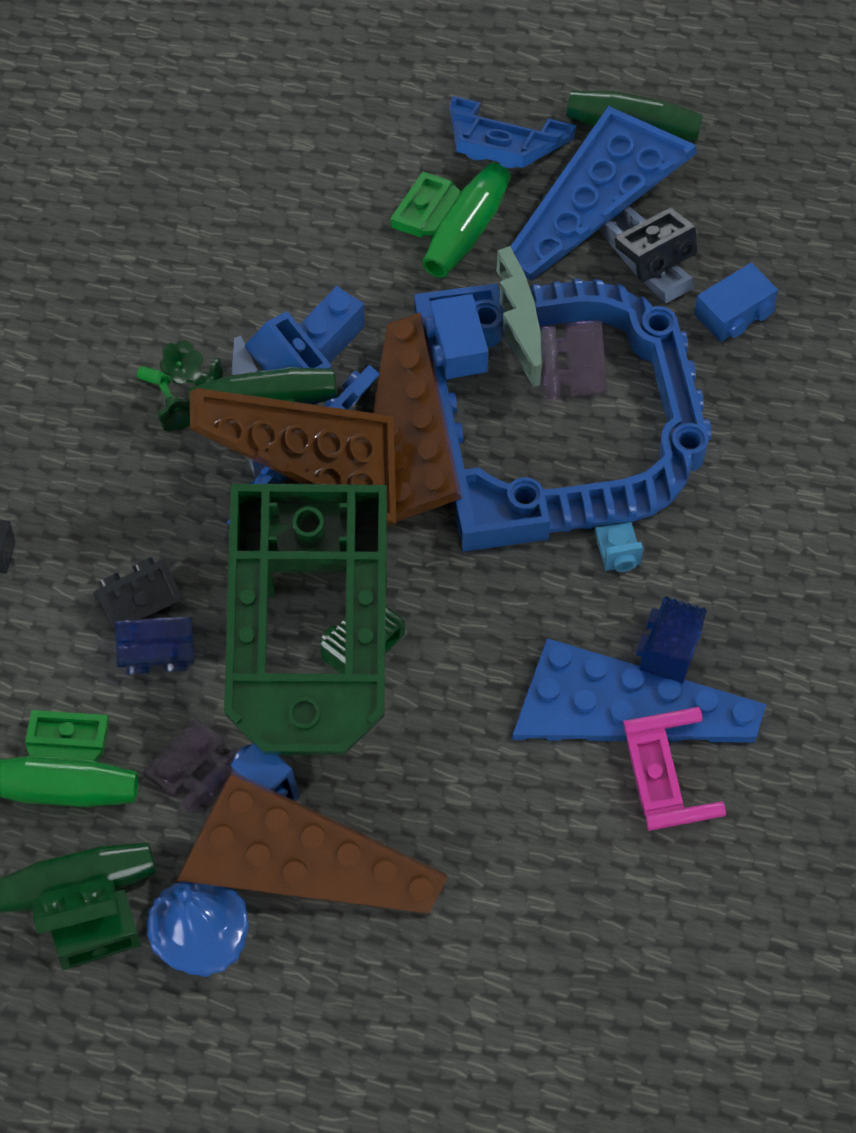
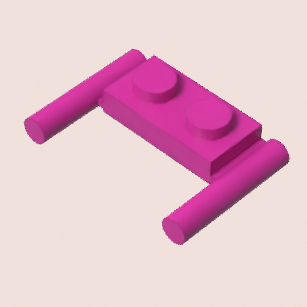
(656, 772)

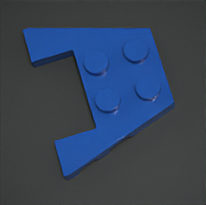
(503, 142)

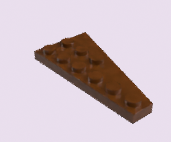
(422, 444)

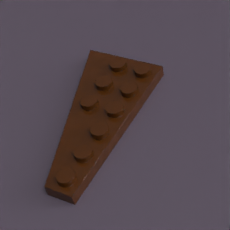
(302, 439)
(285, 848)

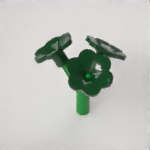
(179, 366)

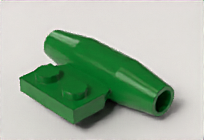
(451, 215)
(64, 764)

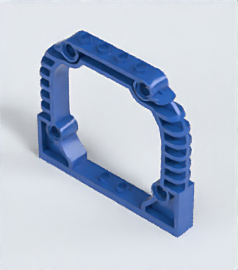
(491, 509)

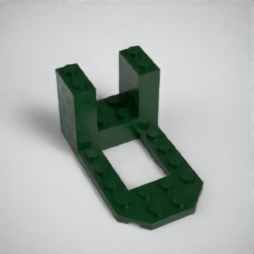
(306, 531)

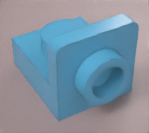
(619, 547)

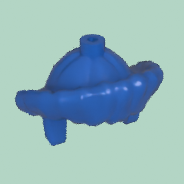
(198, 927)

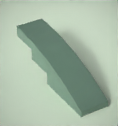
(520, 315)

